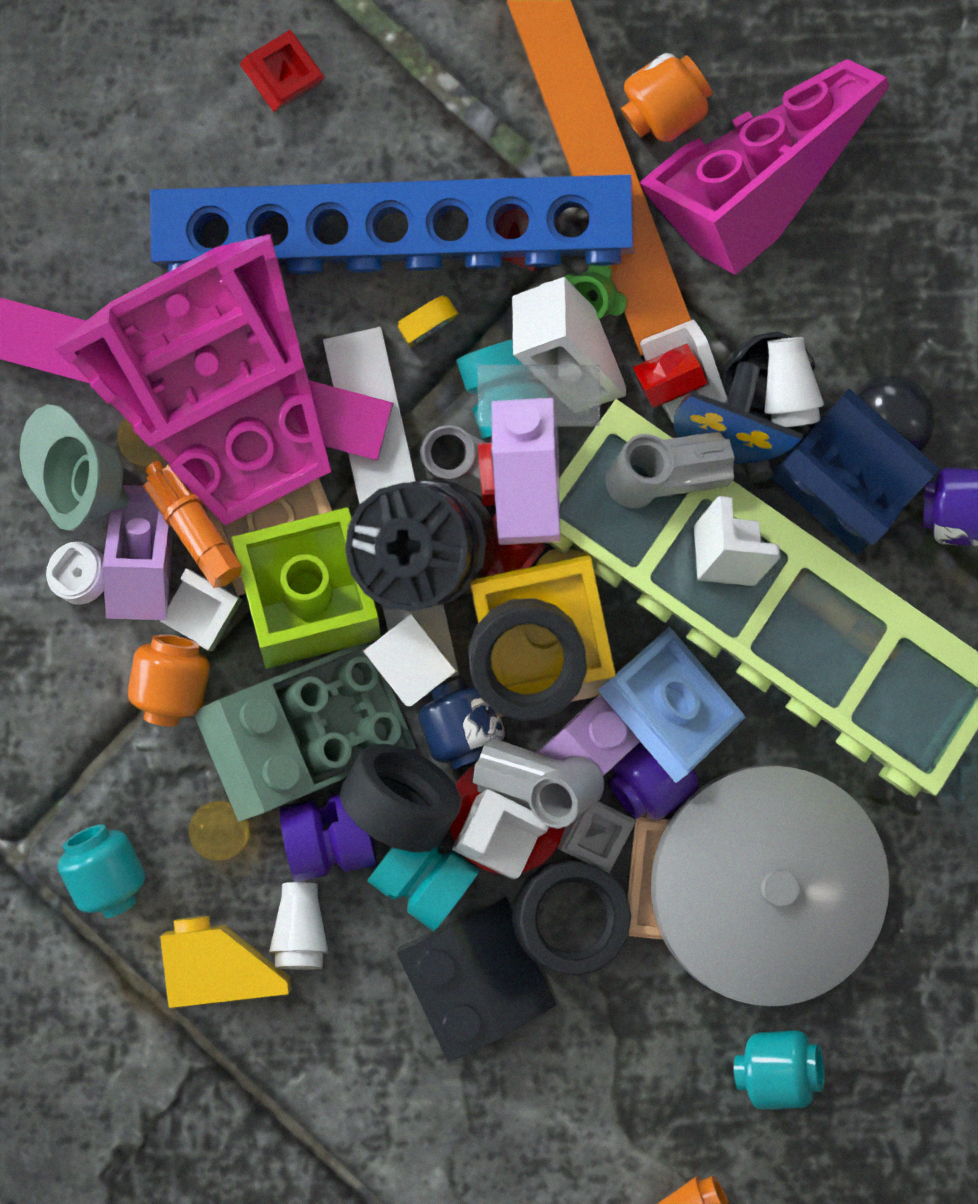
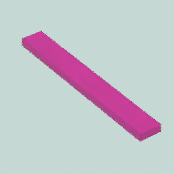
(346, 418)

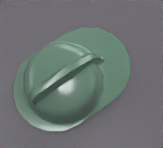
(69, 469)

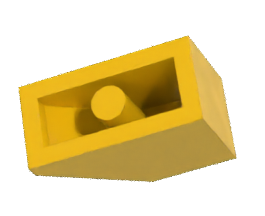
(215, 966)

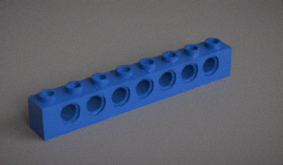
(608, 199)

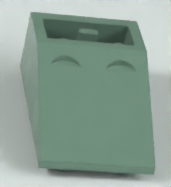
(300, 730)

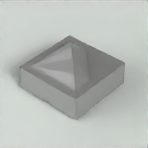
(597, 835)

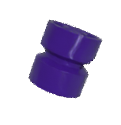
(323, 838)

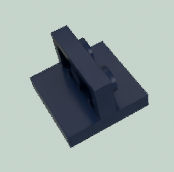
(854, 472)

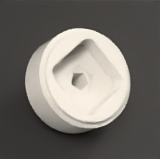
(76, 573)

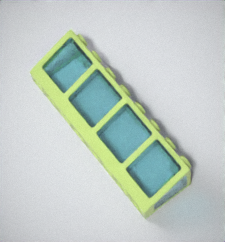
(807, 627)

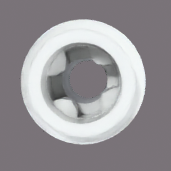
(791, 384)
(299, 929)

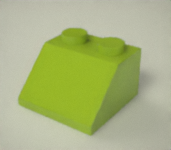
(304, 589)

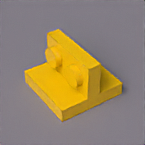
(530, 656)

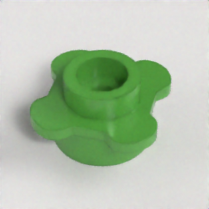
(599, 279)

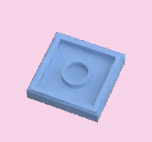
(672, 704)

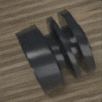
(453, 537)

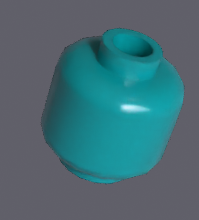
(101, 871)
(780, 1070)

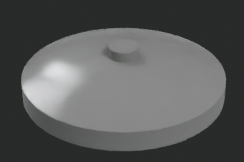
(770, 885)

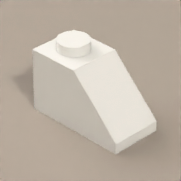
(563, 328)

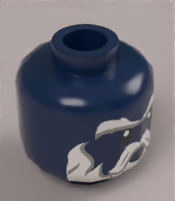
(458, 724)

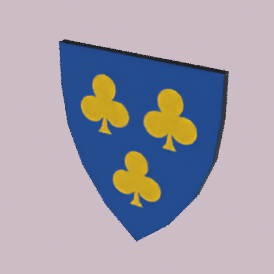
(749, 435)

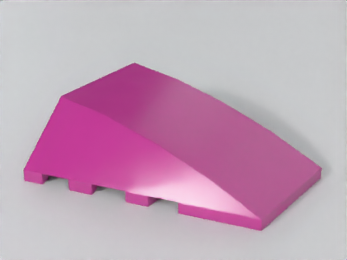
(211, 377)

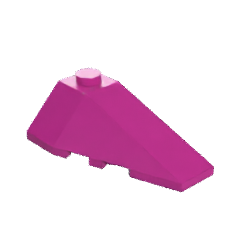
(752, 182)

